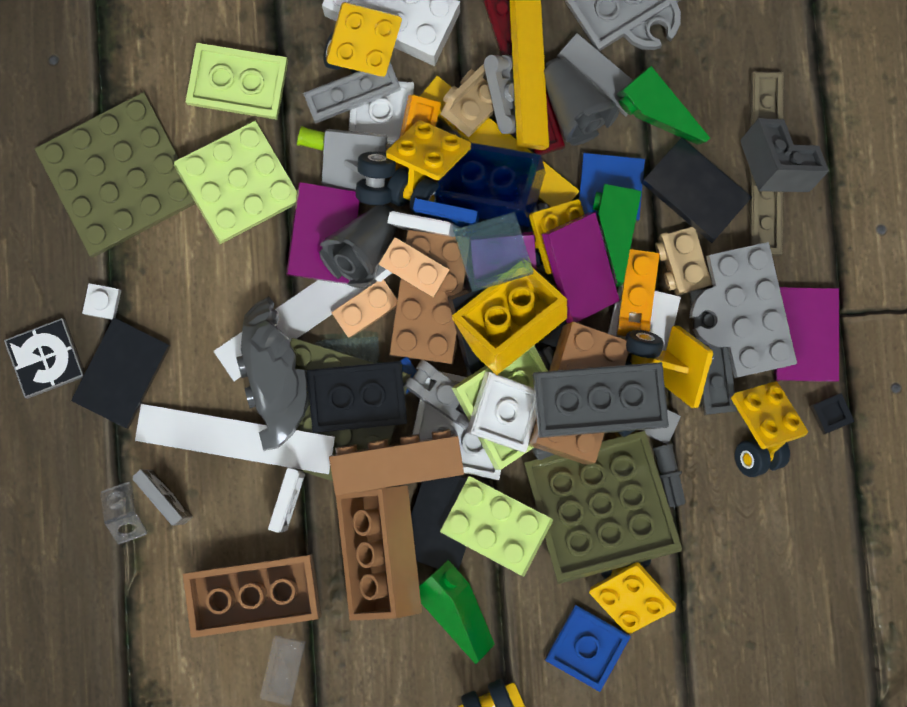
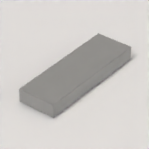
(596, 68)
(349, 93)

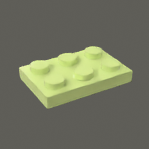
(236, 81)
(496, 526)

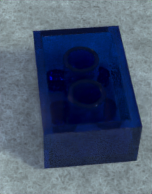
(494, 182)

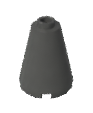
(577, 102)
(359, 246)

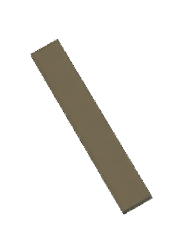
(766, 206)

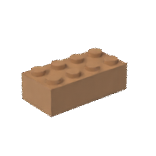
(425, 322)
(580, 349)
(396, 464)
(379, 554)
(252, 595)

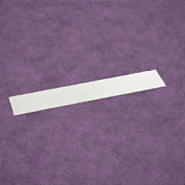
(296, 316)
(231, 439)

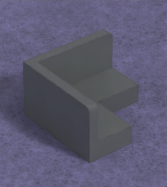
(777, 162)

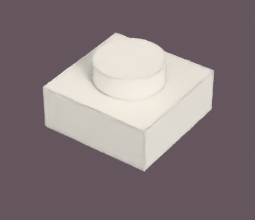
(101, 301)

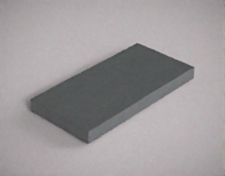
(600, 400)

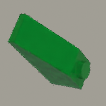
(656, 104)
(617, 219)
(455, 608)

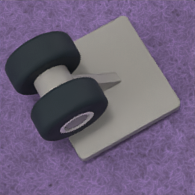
(358, 164)

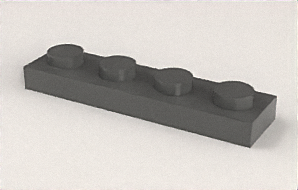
(719, 380)

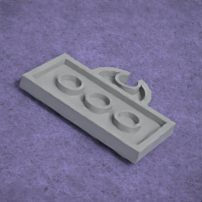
(612, 19)
(746, 311)

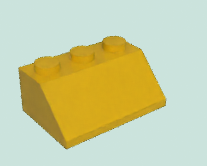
(510, 319)

